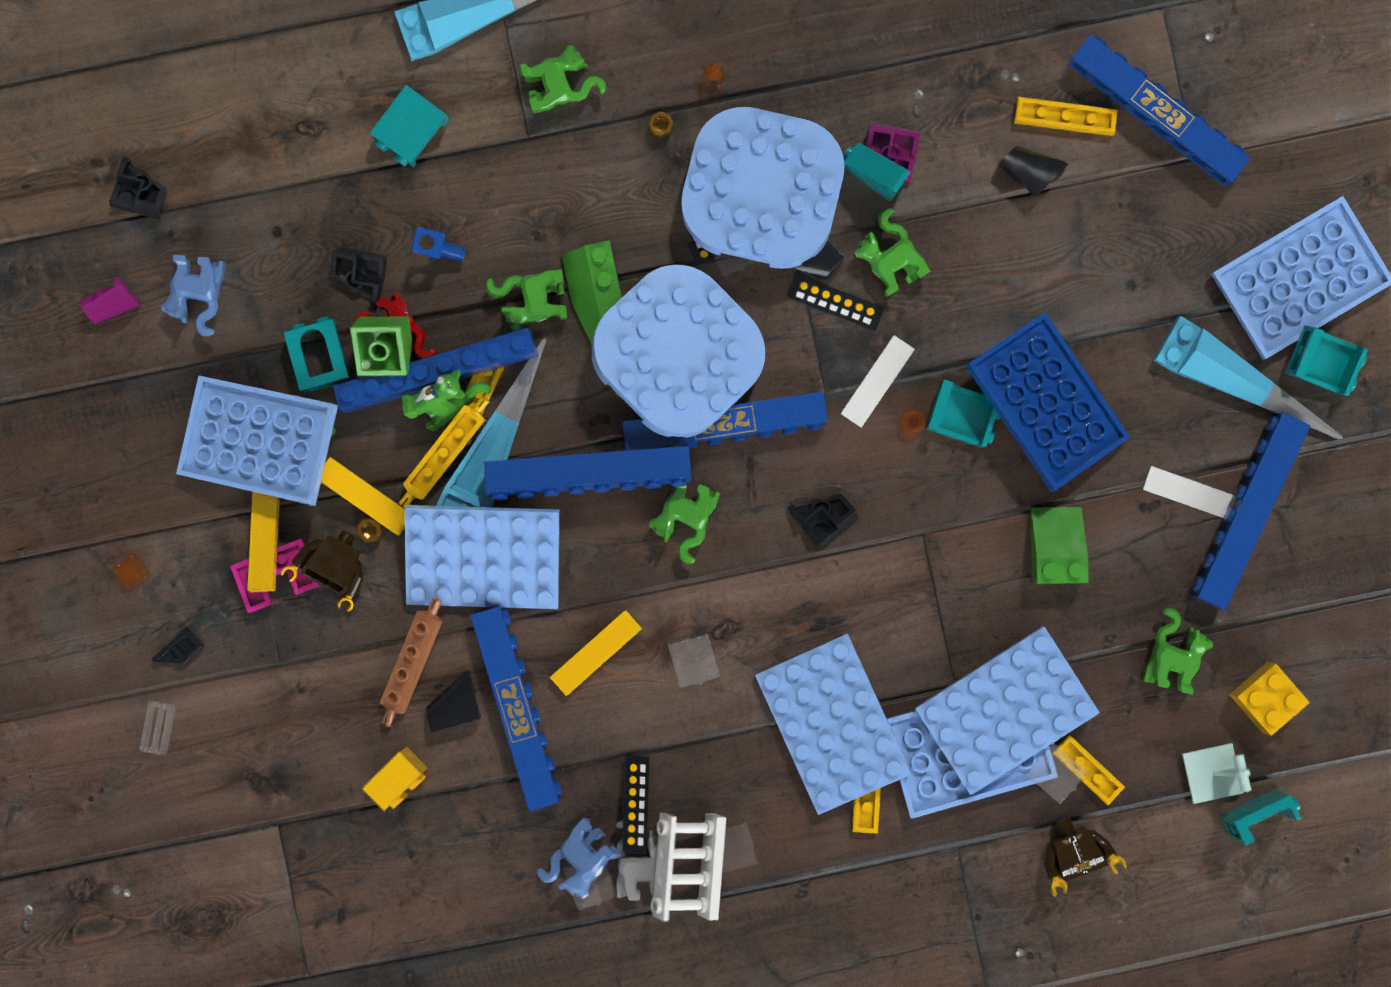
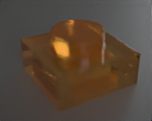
(131, 571)

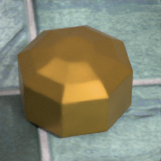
(661, 124)
(369, 530)

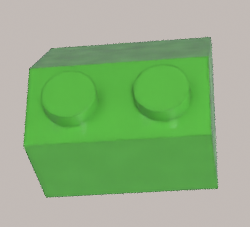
(382, 345)

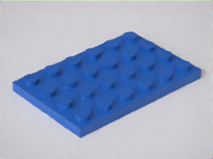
(1048, 402)

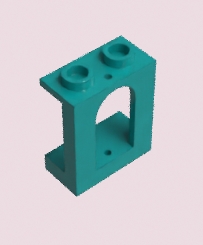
(329, 331)

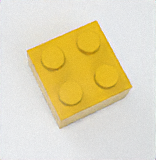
(1269, 698)
(392, 781)

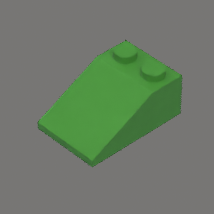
(1058, 545)

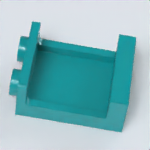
(408, 126)
(1326, 361)
(962, 415)
(1241, 817)

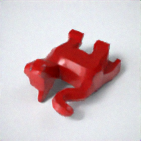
(396, 307)

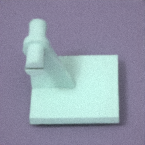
(1215, 773)

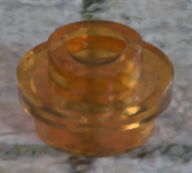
(714, 72)
(921, 422)

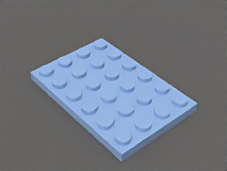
(1302, 277)
(257, 440)
(482, 556)
(1007, 710)
(833, 724)
(933, 781)

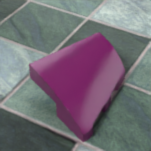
(895, 144)
(109, 302)

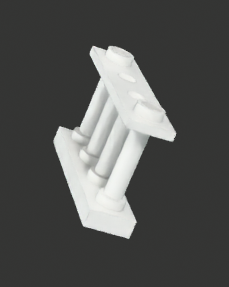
(711, 866)

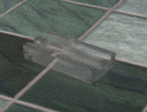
(167, 727)

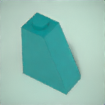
(875, 170)

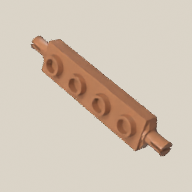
(411, 662)

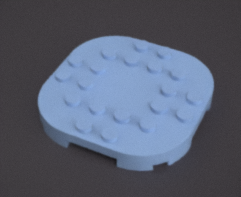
(762, 186)
(678, 350)

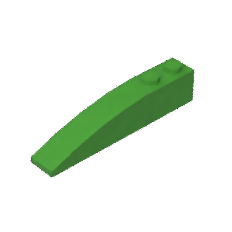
(592, 283)

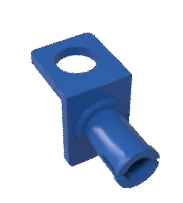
(439, 247)

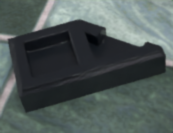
(181, 648)

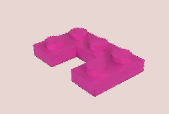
(258, 600)

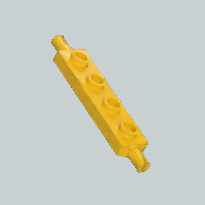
(444, 451)

